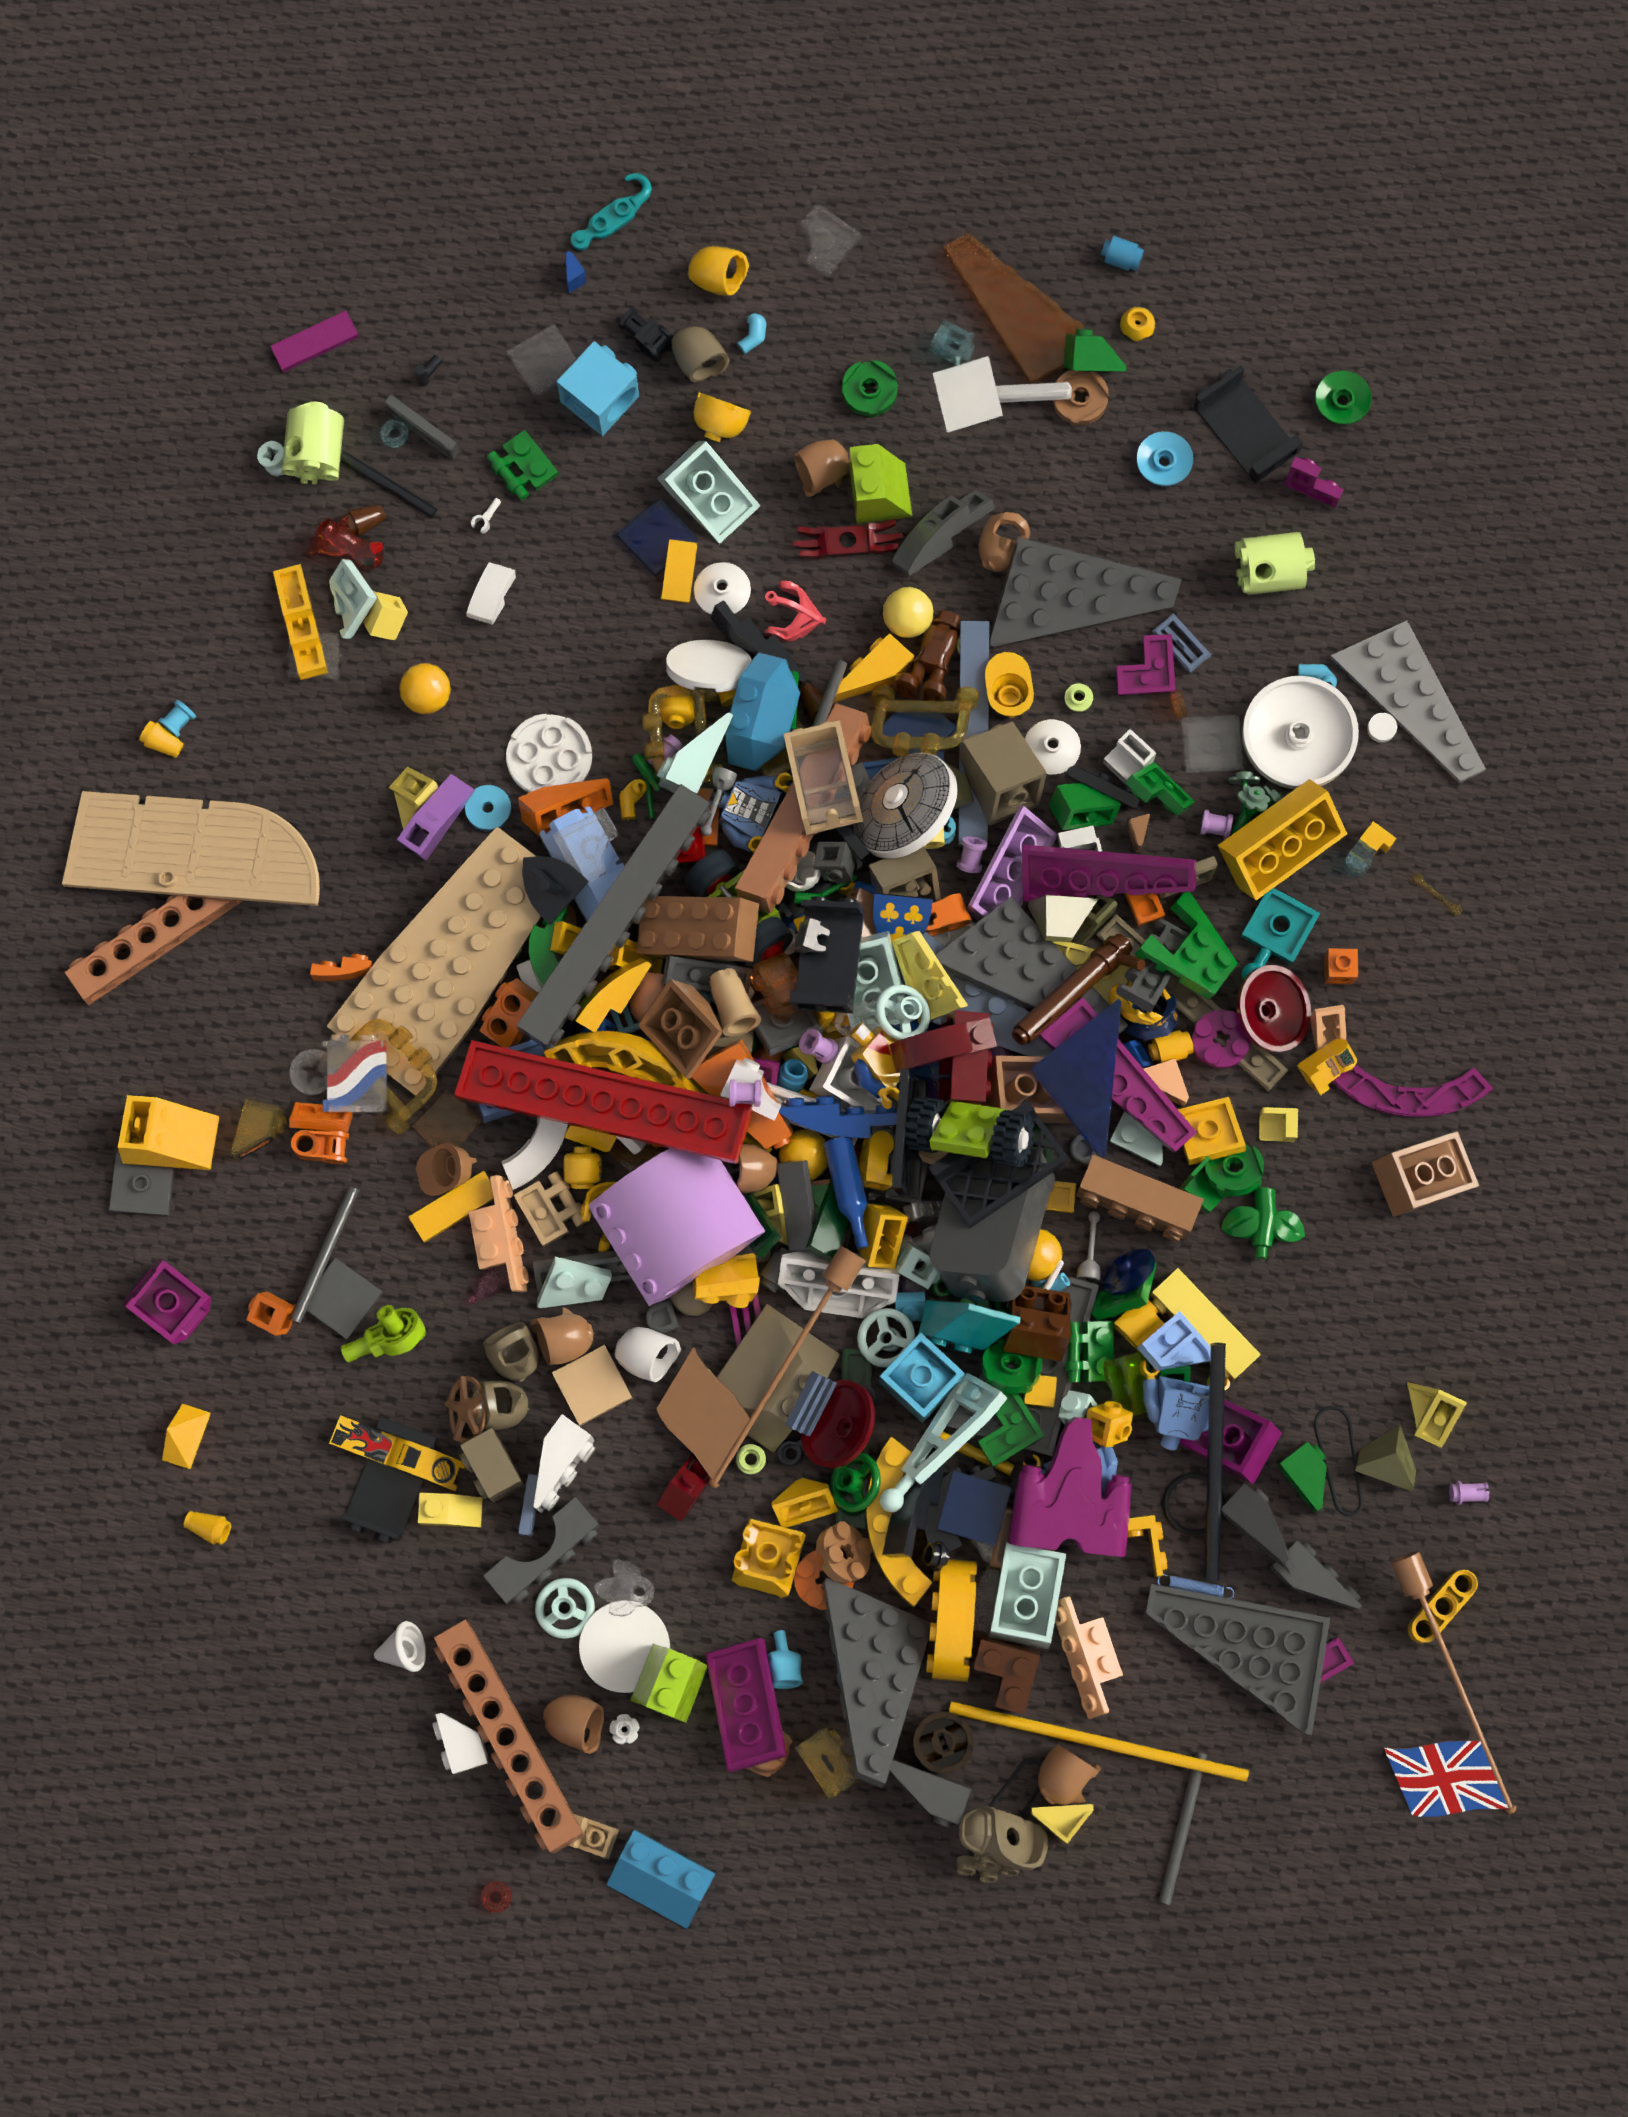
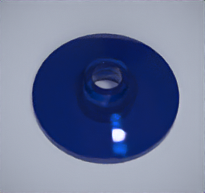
(1129, 1271)

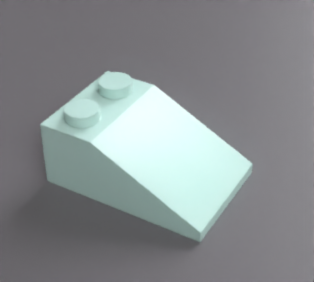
(709, 491)
(693, 760)
(877, 972)
(1027, 1596)

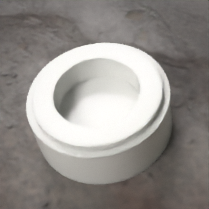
(1382, 727)

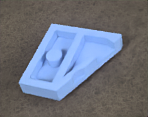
(1175, 1345)

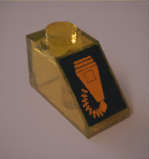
(256, 1128)

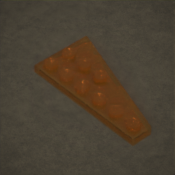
(1019, 312)

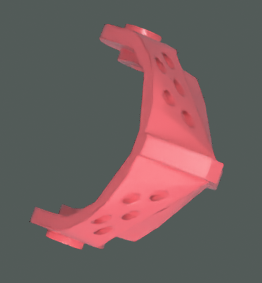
(806, 614)

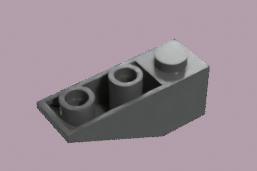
(1314, 1578)

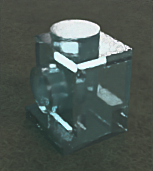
(948, 335)

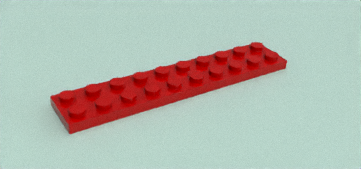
(603, 1101)

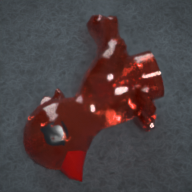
(339, 540)

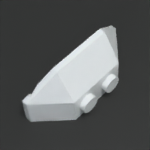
(803, 1280)

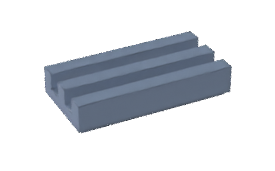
(1190, 637)
(810, 1403)
(528, 1511)

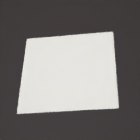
(967, 394)

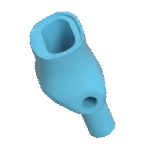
(784, 1664)

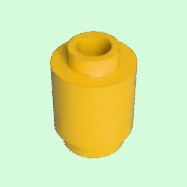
(1174, 1046)

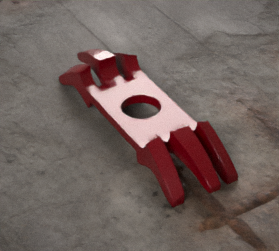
(864, 537)

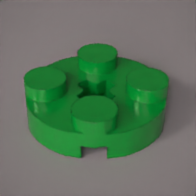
(868, 373)
(1236, 1183)
(1010, 1380)

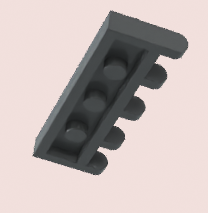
(1151, 982)

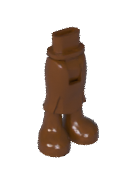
(932, 659)

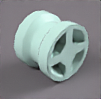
(264, 456)

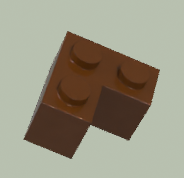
(1014, 1665)

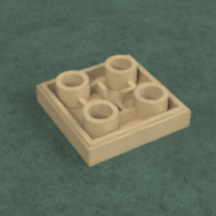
(592, 1385)

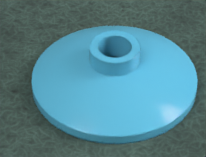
(1167, 446)

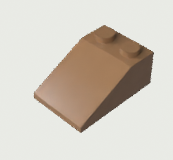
(682, 1026)
(1425, 1173)

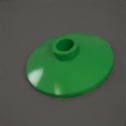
(1345, 385)

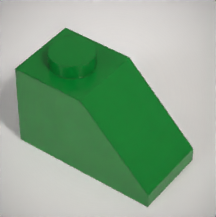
(1090, 353)
(1082, 806)
(1306, 1474)

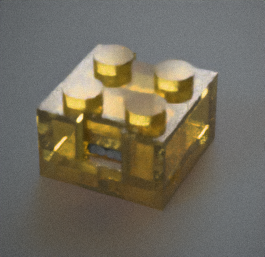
(827, 1761)

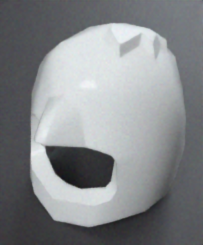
(638, 1353)

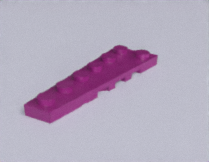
(1102, 873)
(1132, 1086)

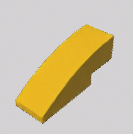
(611, 993)

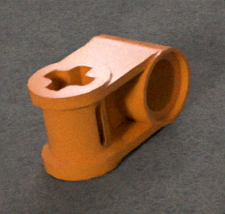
(948, 915)
(322, 1146)

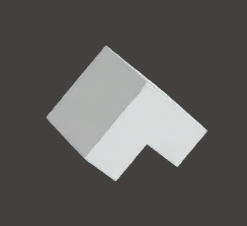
(1129, 756)
(1080, 838)

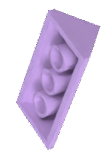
(1004, 872)

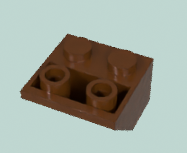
(1043, 1324)

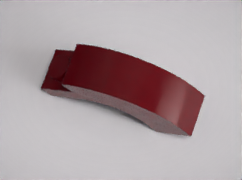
(942, 1044)

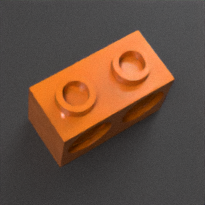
(507, 1011)

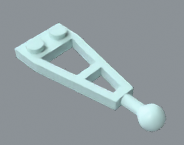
(970, 1394)

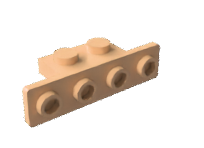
(497, 1236)
(1089, 1656)

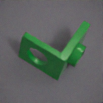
(1199, 1186)

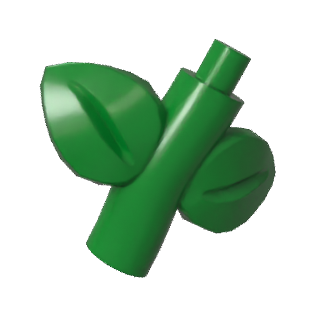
(1263, 1223)

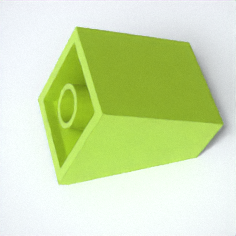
(878, 485)
(669, 1682)

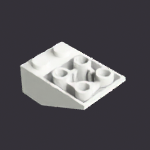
(561, 1453)

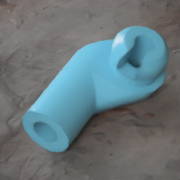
(756, 333)
(1317, 671)
(1059, 1284)

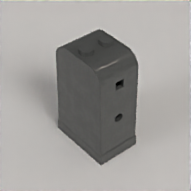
(997, 1252)

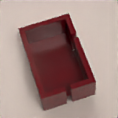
(967, 1071)

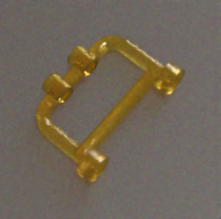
(883, 699)
(653, 721)
(417, 1058)

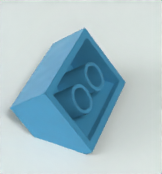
(660, 1878)

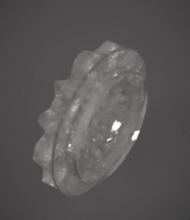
(299, 1076)

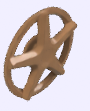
(467, 1409)

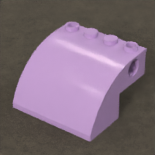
(675, 1221)

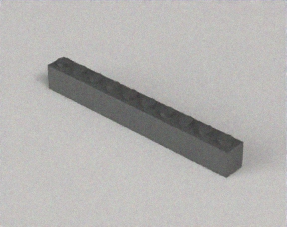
(614, 916)

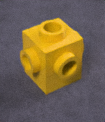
(1110, 1423)

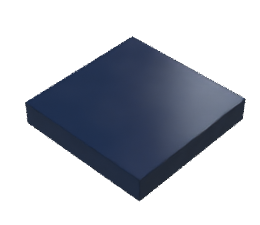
(918, 724)
(974, 1508)

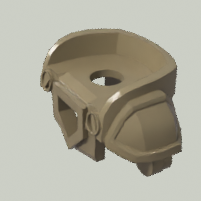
(986, 1834)

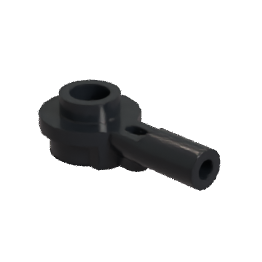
(934, 1556)

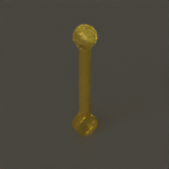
(1455, 909)

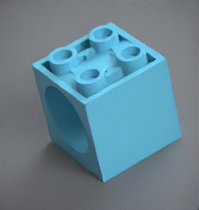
(598, 387)
(921, 1377)

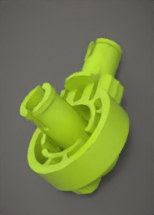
(389, 1335)

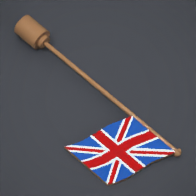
(1444, 1774)

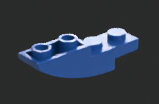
(827, 1117)

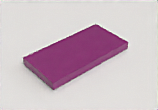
(746, 1705)

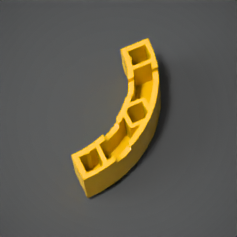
(621, 1054)
(900, 1571)

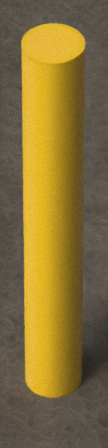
(977, 1454)

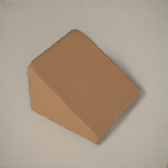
(1137, 829)

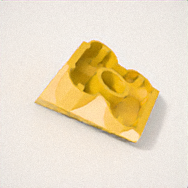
(730, 1282)
(768, 1558)

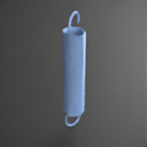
(1196, 1586)

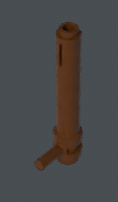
(1102, 962)

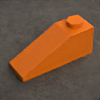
(551, 802)

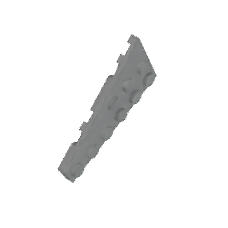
(1406, 687)

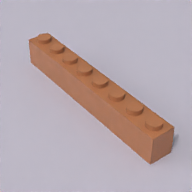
(786, 838)

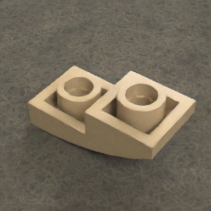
(598, 1837)

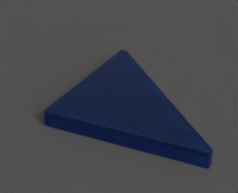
(1082, 1076)

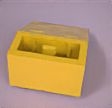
(166, 1134)

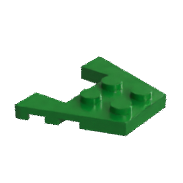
(1202, 956)

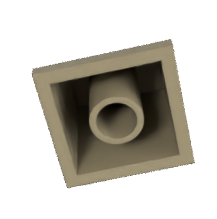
(1002, 772)

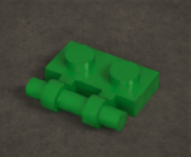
(530, 461)
(1097, 1347)

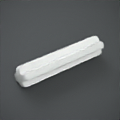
(1034, 392)

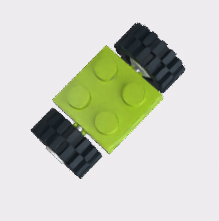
(969, 1130)

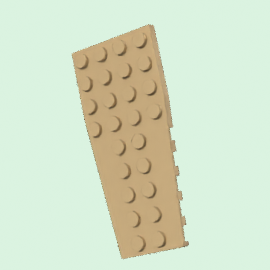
(447, 959)

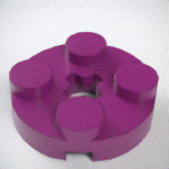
(1212, 1053)

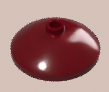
(1284, 1006)
(842, 1427)

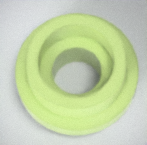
(1072, 703)
(750, 1449)

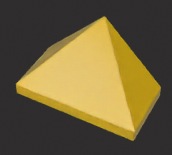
(185, 1435)
(803, 1502)

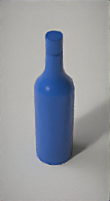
(848, 1185)

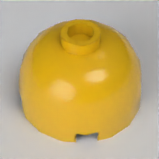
(719, 417)

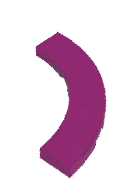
(1412, 1101)

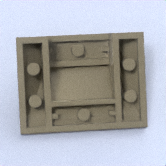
(757, 1363)

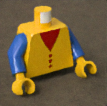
(875, 1062)

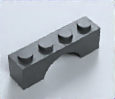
(513, 1577)

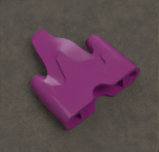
(1069, 1499)

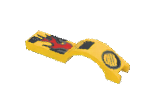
(396, 1452)

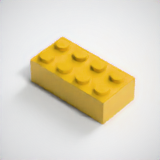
(1282, 839)

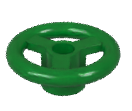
(852, 1481)

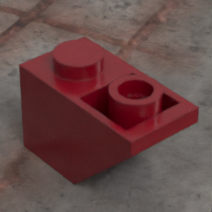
(684, 1489)

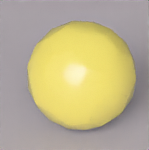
(908, 612)

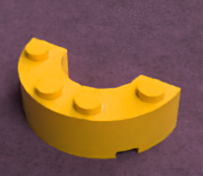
(954, 1621)

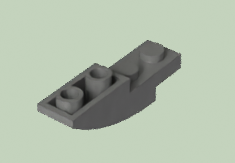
(934, 532)

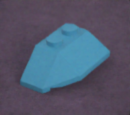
(761, 712)

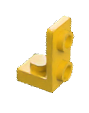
(1154, 1528)

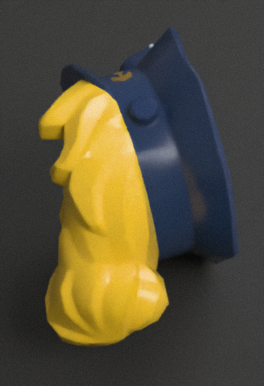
(1145, 1024)

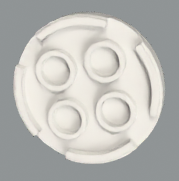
(707, 664)
(548, 752)
(618, 1646)

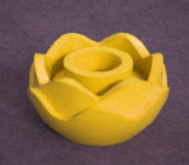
(1134, 331)

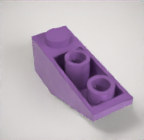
(435, 817)

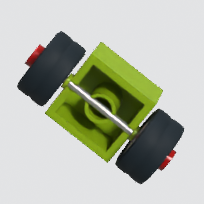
(717, 877)

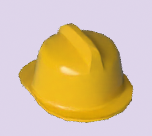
(1009, 684)

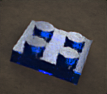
(650, 535)

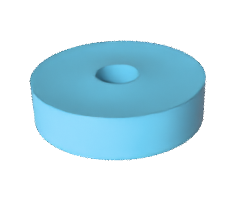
(497, 817)

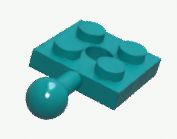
(1280, 944)

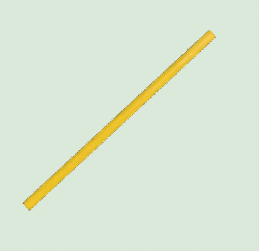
(1099, 1741)

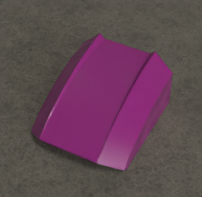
(168, 1302)

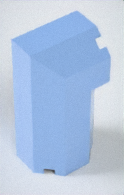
(594, 891)

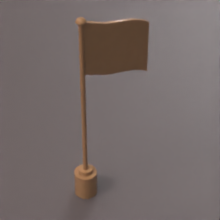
(708, 1413)

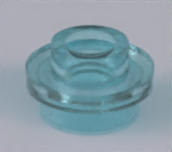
(394, 425)

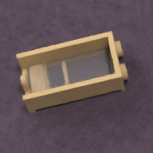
(823, 777)

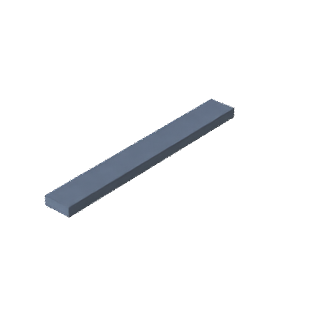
(973, 661)

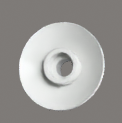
(736, 593)
(1054, 759)

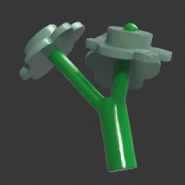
(1253, 798)

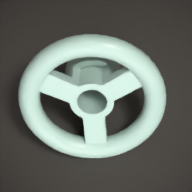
(914, 1005)
(896, 1341)
(546, 1622)

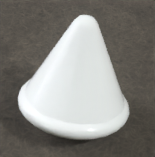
(408, 1656)

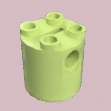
(313, 443)
(1281, 561)

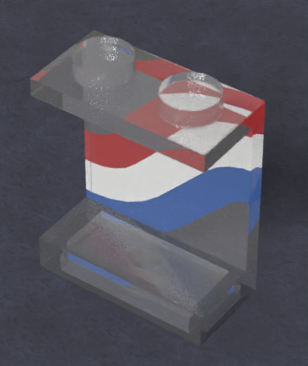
(356, 1074)

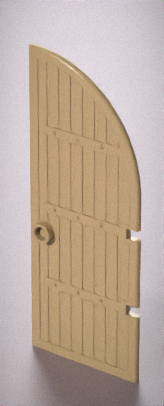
(189, 850)

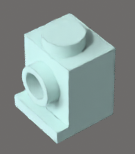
(907, 1261)
(1075, 1405)

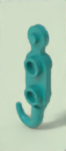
(613, 216)

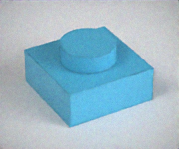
(911, 1304)

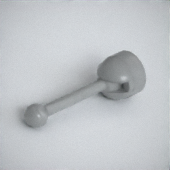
(723, 780)
(1090, 1268)

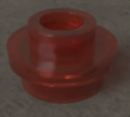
(486, 1897)

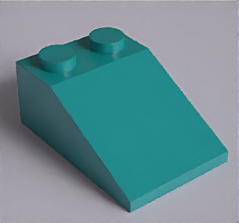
(964, 1325)

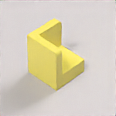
(385, 616)
(1278, 1124)

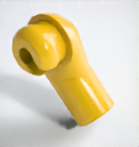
(629, 797)

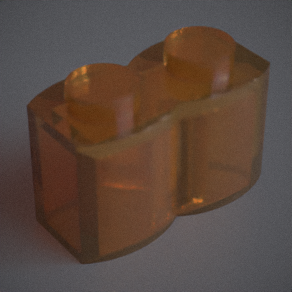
(775, 980)

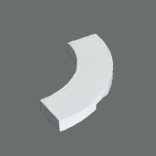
(535, 1153)

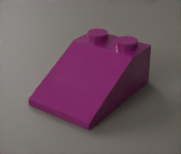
(1246, 1442)

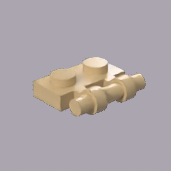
(541, 1212)

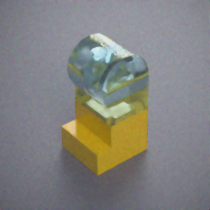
(1361, 854)

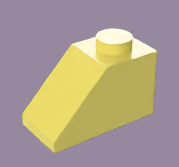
(449, 1510)

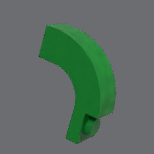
(541, 957)

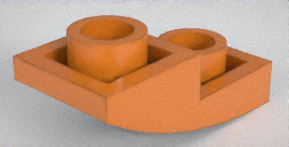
(351, 968)

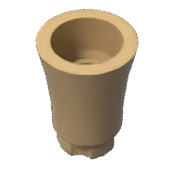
(733, 1003)

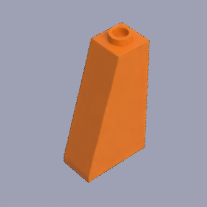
(712, 1077)

